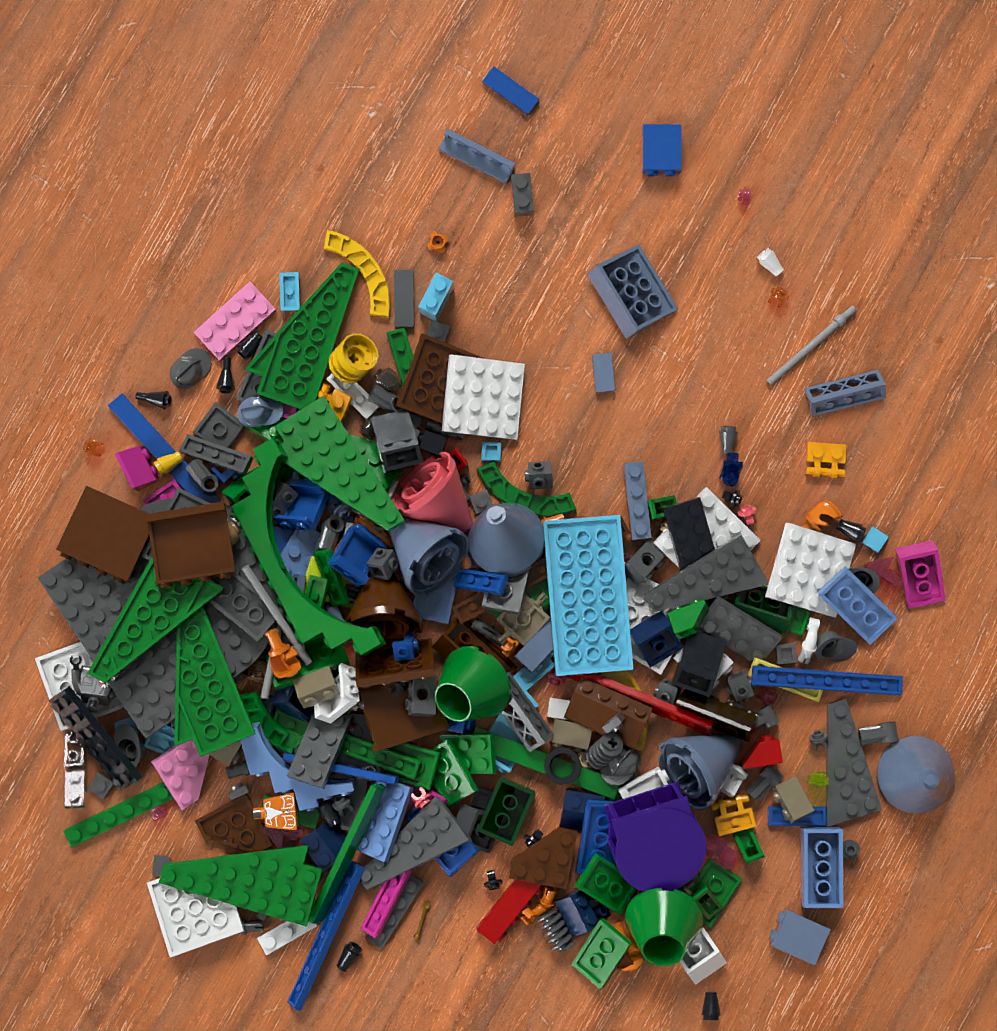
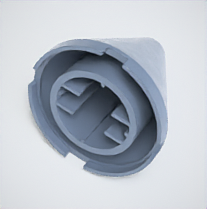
(506, 539)
(428, 554)
(699, 765)
(915, 774)

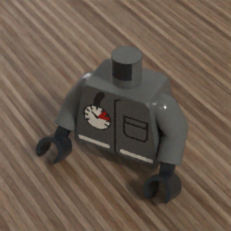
(89, 688)

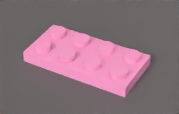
(235, 321)

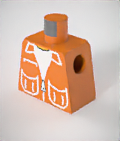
(279, 811)

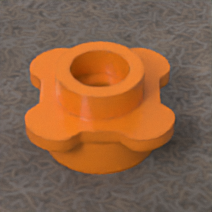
(443, 239)

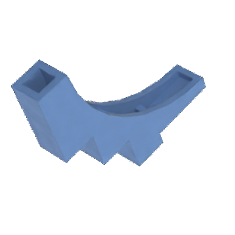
(263, 758)

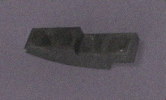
(75, 771)

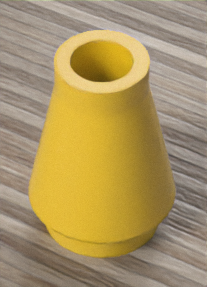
(167, 463)

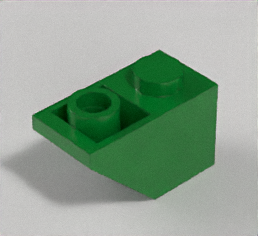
(688, 619)

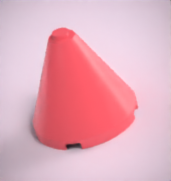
(435, 494)

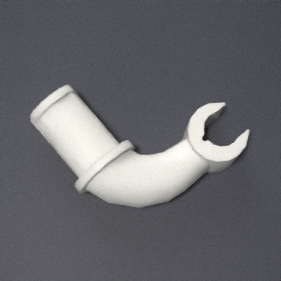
(809, 645)

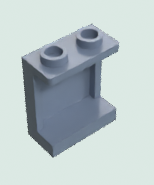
(799, 936)

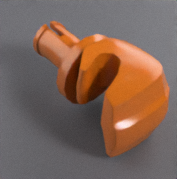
(814, 516)
(282, 656)
(633, 958)

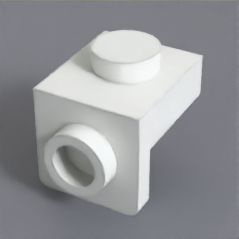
(733, 780)

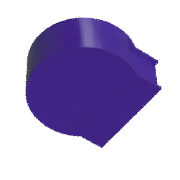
(655, 839)

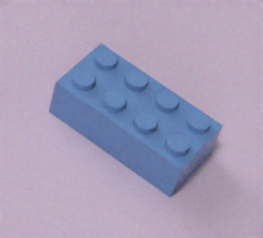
(821, 867)

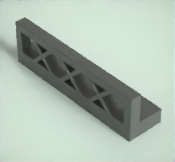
(525, 711)

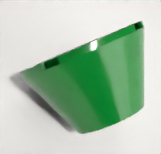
(472, 685)
(663, 924)

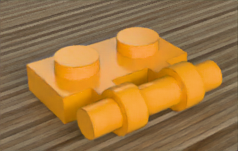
(338, 401)
(826, 453)
(733, 821)

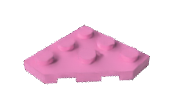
(182, 772)

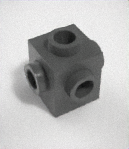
(539, 475)
(382, 563)
(740, 686)
(667, 691)

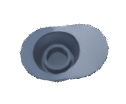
(259, 411)

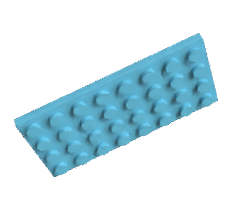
(588, 595)

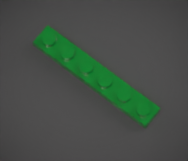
(117, 814)

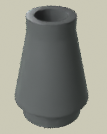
(727, 438)

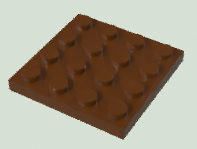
(427, 378)
(382, 669)

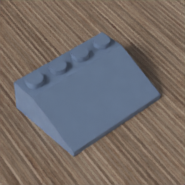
(632, 291)

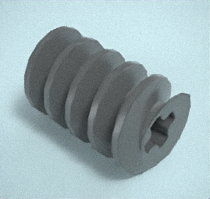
(604, 750)
(556, 930)

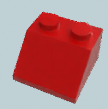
(762, 753)

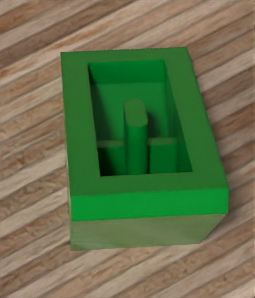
(655, 506)
(748, 845)
(707, 901)

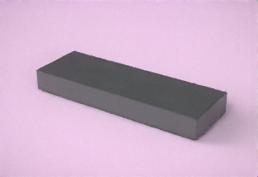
(404, 298)

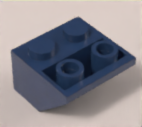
(581, 911)

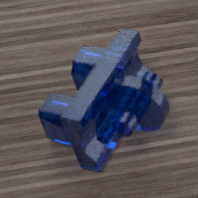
(730, 469)

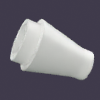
(769, 260)

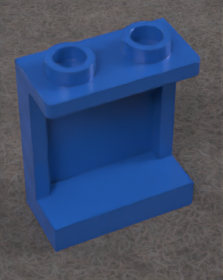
(661, 149)
(306, 508)
(354, 553)

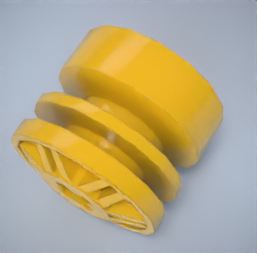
(353, 358)

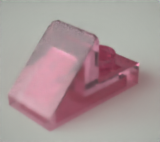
(880, 567)
(277, 835)
(720, 853)

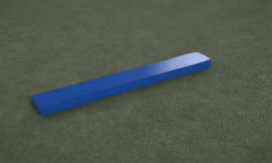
(156, 444)
(826, 680)
(325, 936)

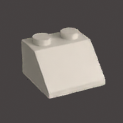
(702, 958)

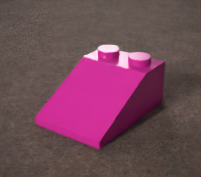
(920, 574)

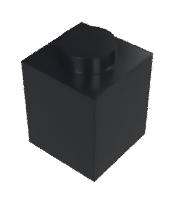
(432, 443)

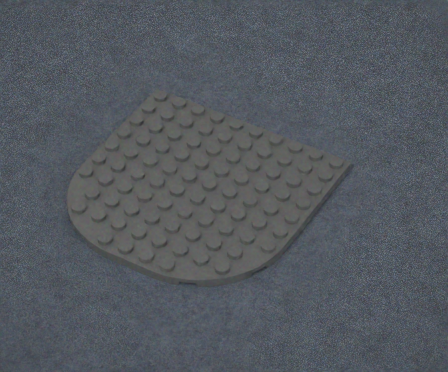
(149, 686)

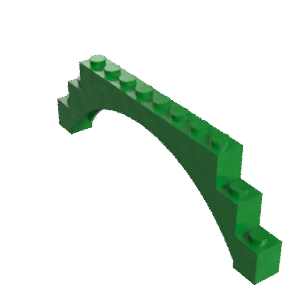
(257, 524)

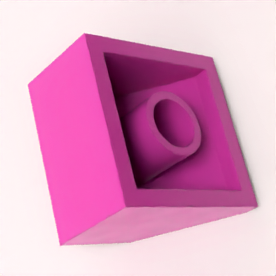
(137, 467)

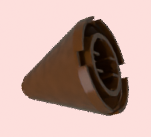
(386, 606)

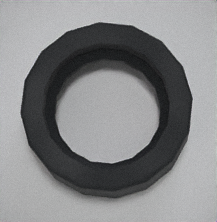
(564, 780)

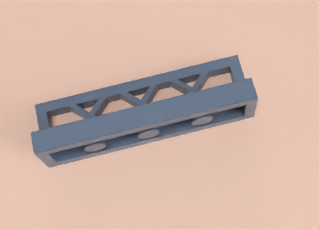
(477, 156)
(847, 395)

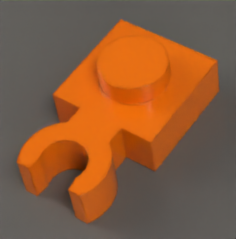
(511, 648)

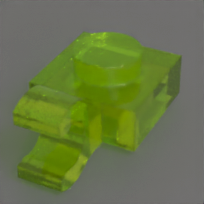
(818, 778)

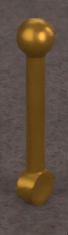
(417, 936)

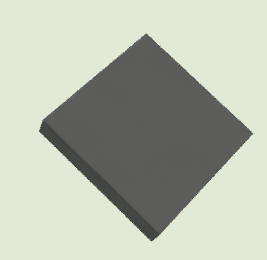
(219, 427)

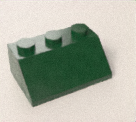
(766, 610)
(506, 810)

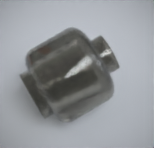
(388, 380)

